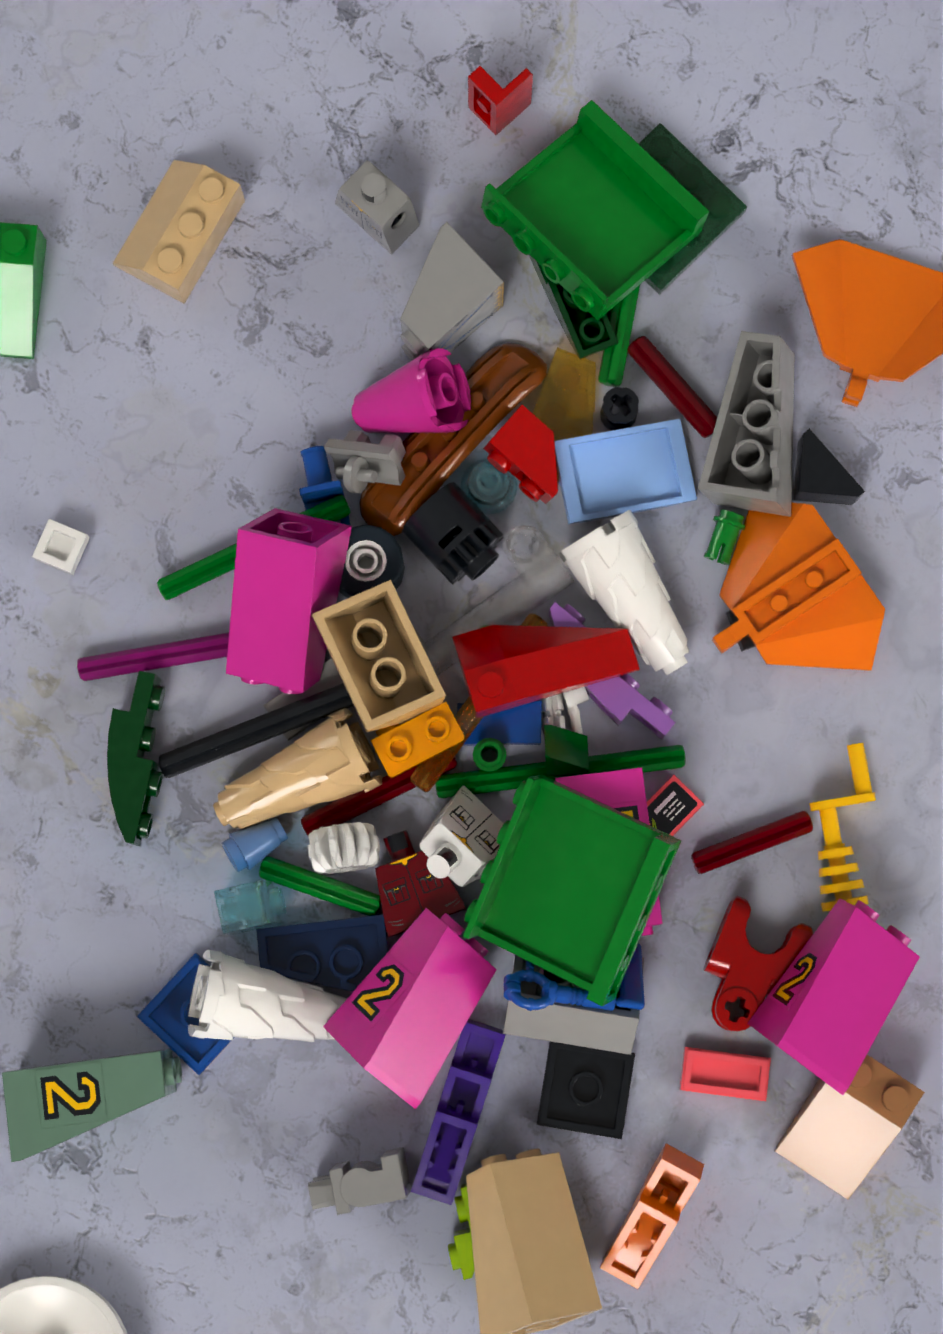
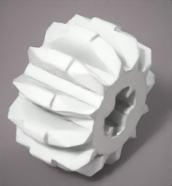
(343, 848)

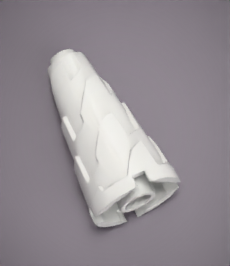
(621, 576)
(256, 1003)

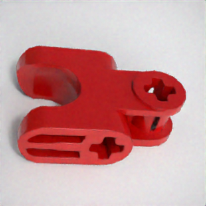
(744, 970)

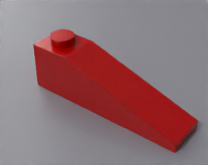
(529, 663)

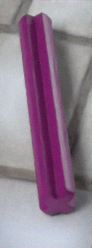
(153, 657)

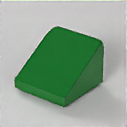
(565, 751)

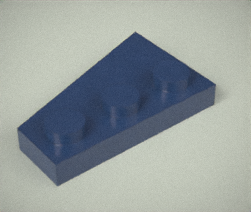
(325, 951)

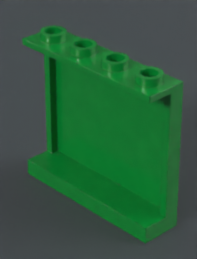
(595, 212)
(571, 886)

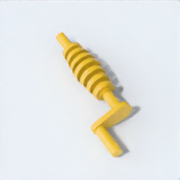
(834, 848)

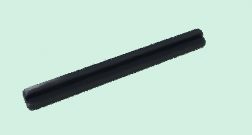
(254, 731)

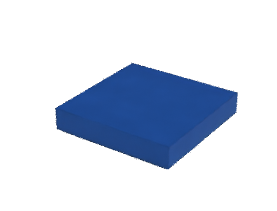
(169, 1019)

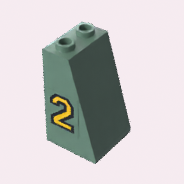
(71, 1098)

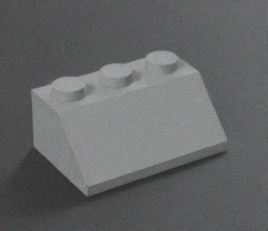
(570, 1023)

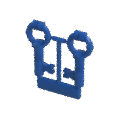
(630, 991)

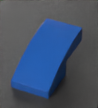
(511, 727)

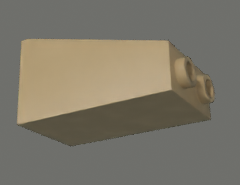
(527, 1246)

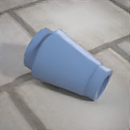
(252, 844)

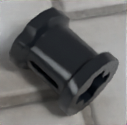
(619, 397)

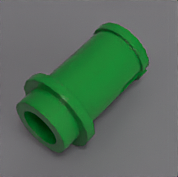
(725, 535)
(484, 745)

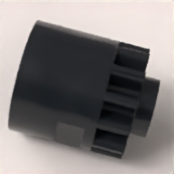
(454, 534)

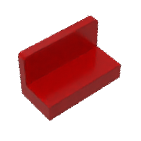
(495, 104)

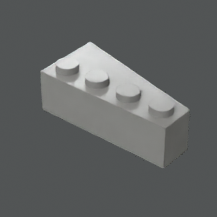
(753, 432)

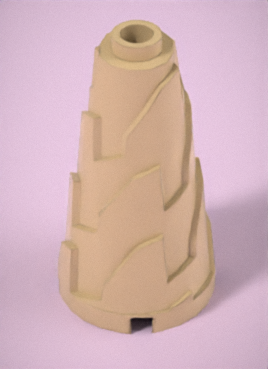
(314, 769)

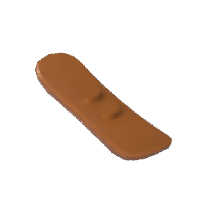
(496, 387)

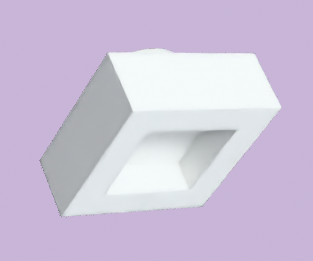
(61, 547)

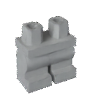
(362, 1184)

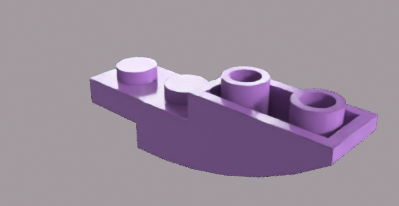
(618, 695)

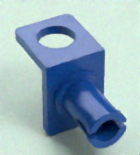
(319, 480)

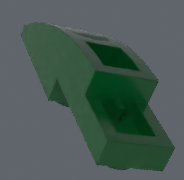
(581, 328)
(130, 775)

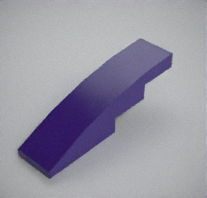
(458, 1112)

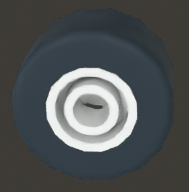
(385, 564)

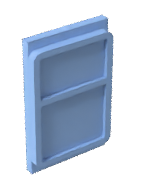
(624, 471)

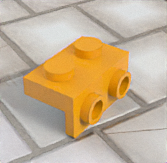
(417, 739)

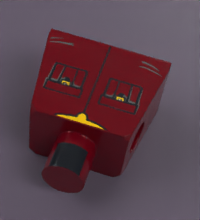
(410, 888)

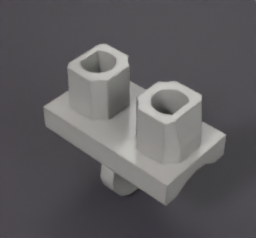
(363, 462)

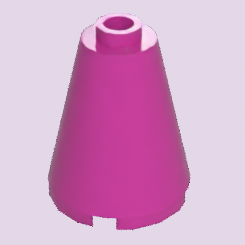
(416, 398)

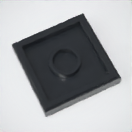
(585, 1090)

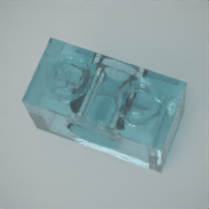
(250, 906)

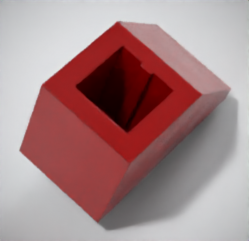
(528, 452)

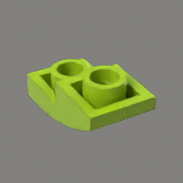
(461, 1251)

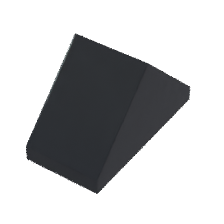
(821, 476)

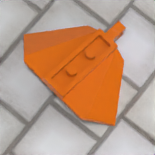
(871, 312)
(799, 595)

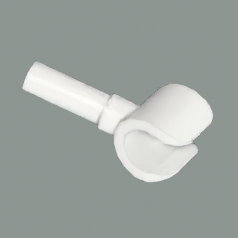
(571, 700)

